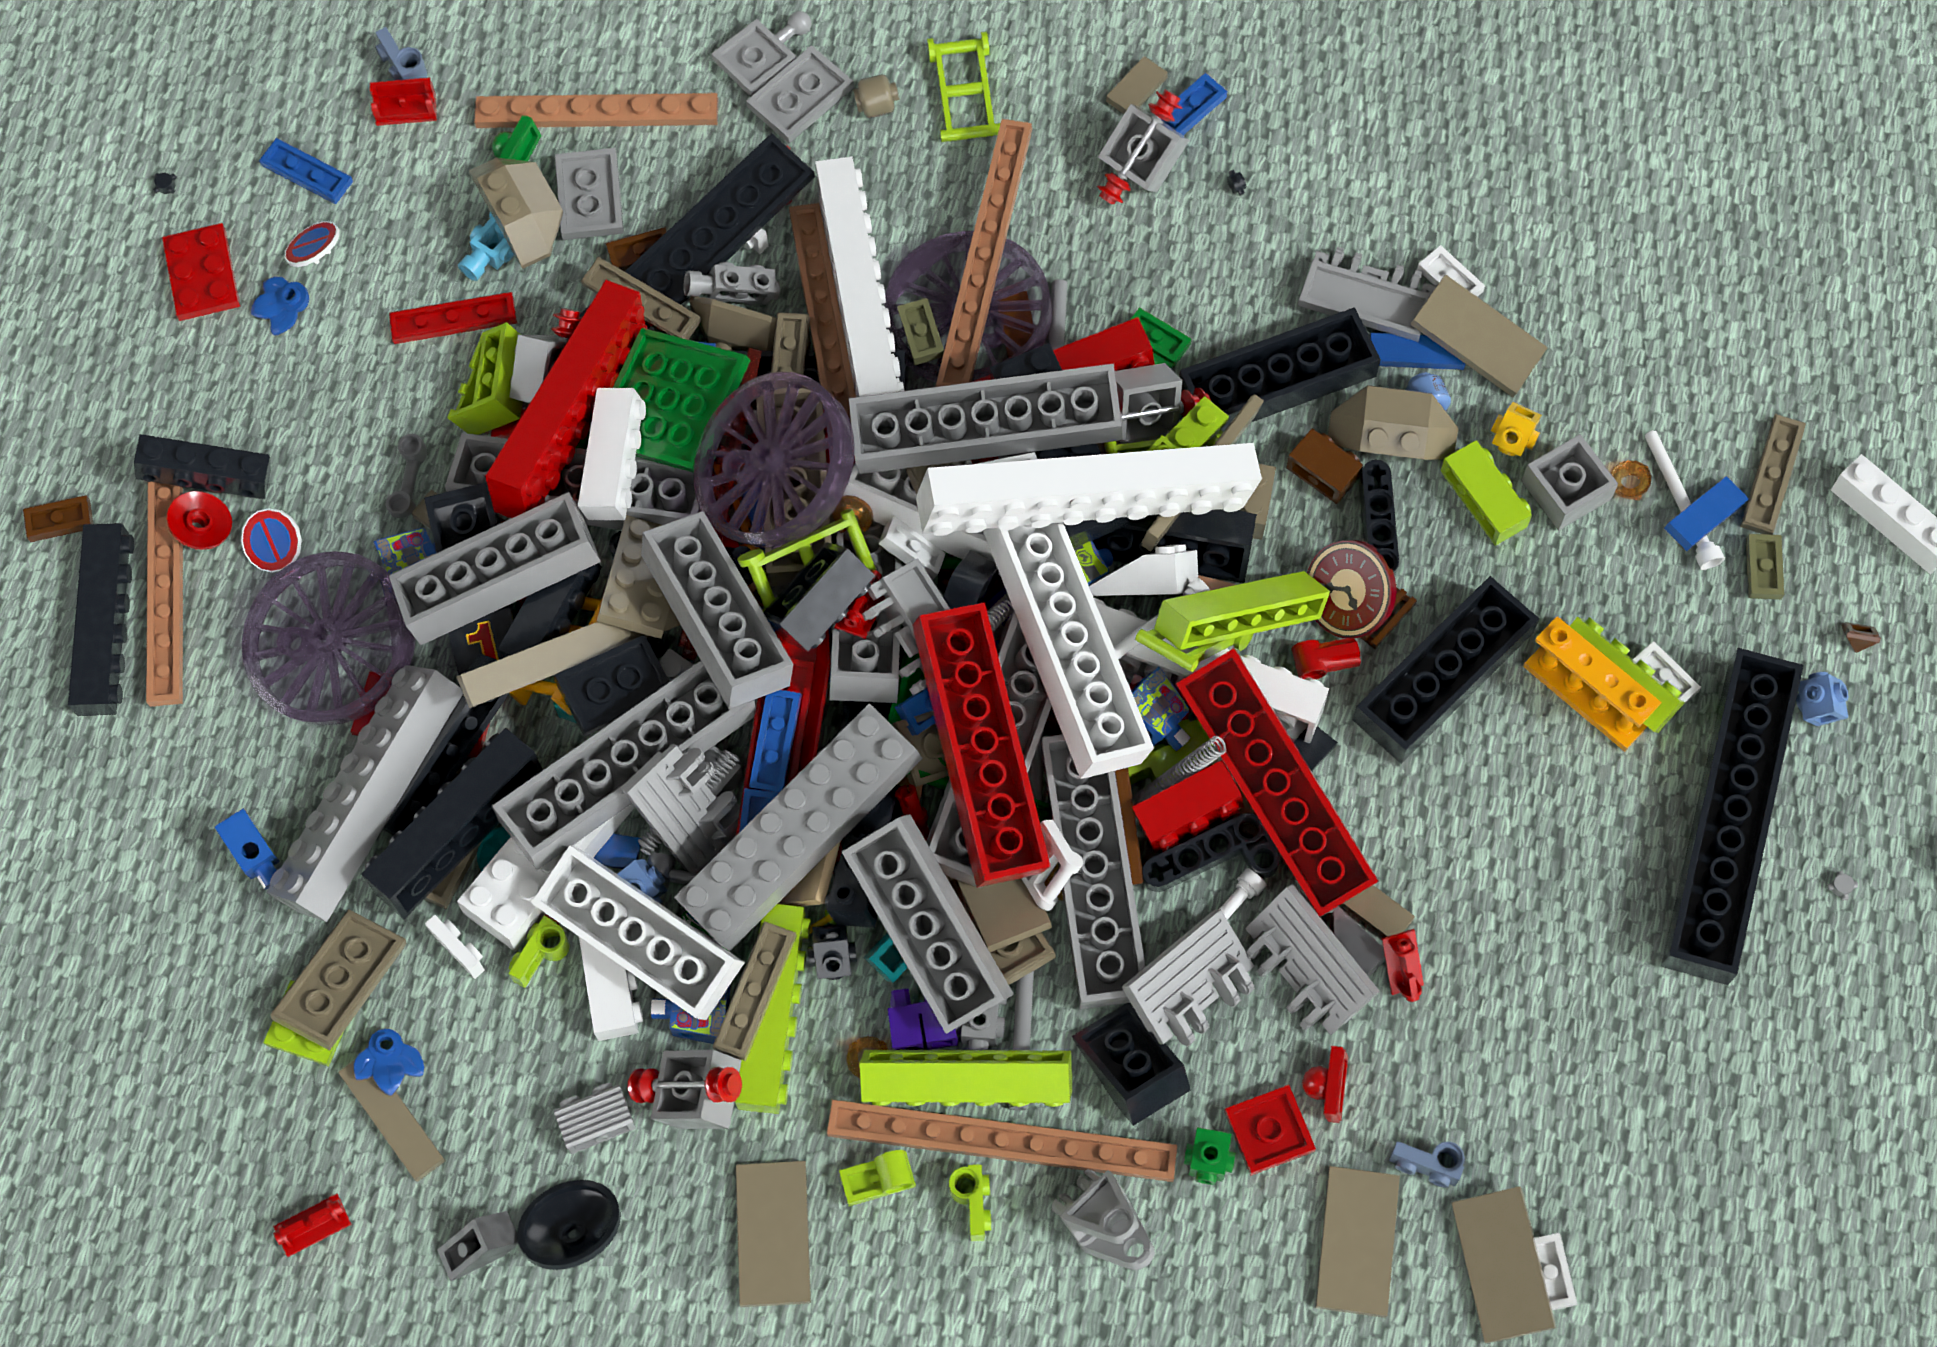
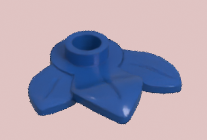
(276, 303)
(390, 1064)

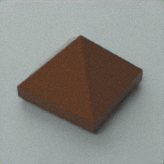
(1860, 635)

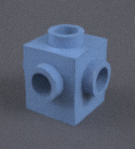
(1822, 699)
(645, 879)

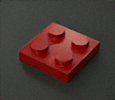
(1269, 1130)

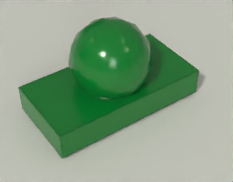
(518, 144)

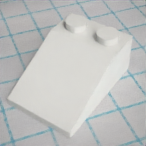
(1156, 573)

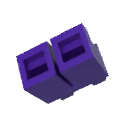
(906, 1028)

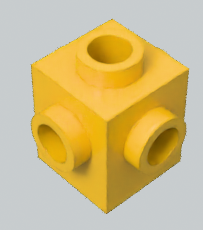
(1516, 430)

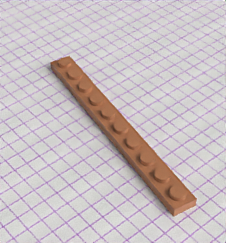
(985, 253)
(822, 303)
(1002, 1140)

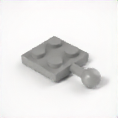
(758, 54)

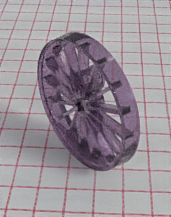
(927, 255)
(772, 458)
(323, 653)

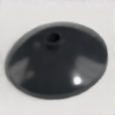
(569, 1224)

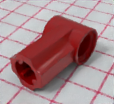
(1317, 659)

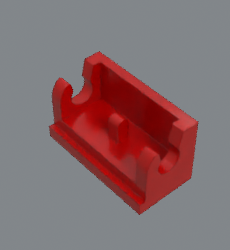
(403, 101)

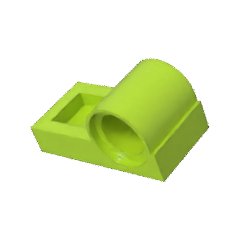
(526, 962)
(877, 1178)
(979, 1218)

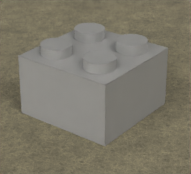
(1569, 482)

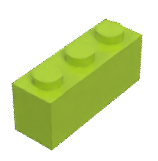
(1486, 492)

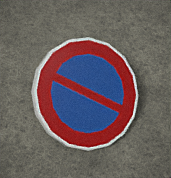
(312, 244)
(271, 540)

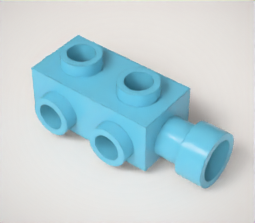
(482, 242)

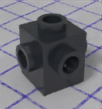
(831, 952)

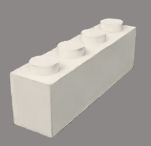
(611, 454)
(1890, 511)
(610, 995)

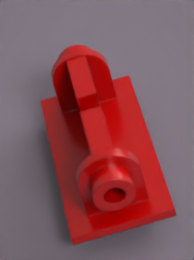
(854, 620)
(1403, 965)
(311, 1225)

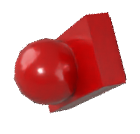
(1329, 1084)

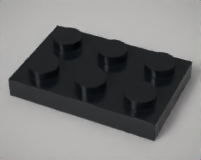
(611, 684)

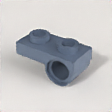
(400, 59)
(1412, 1160)

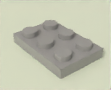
(800, 94)
(589, 193)

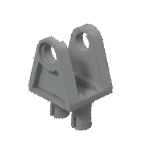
(1105, 1221)

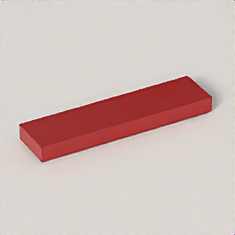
(452, 318)

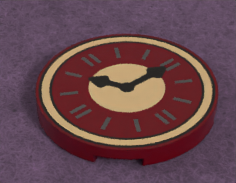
(1359, 588)

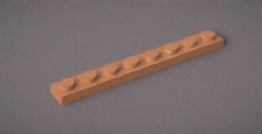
(598, 110)
(164, 601)

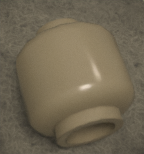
(876, 96)

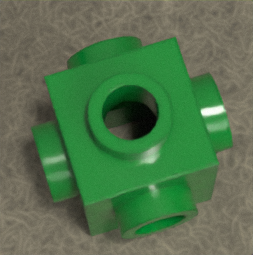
(1211, 1144)

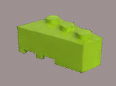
(486, 395)

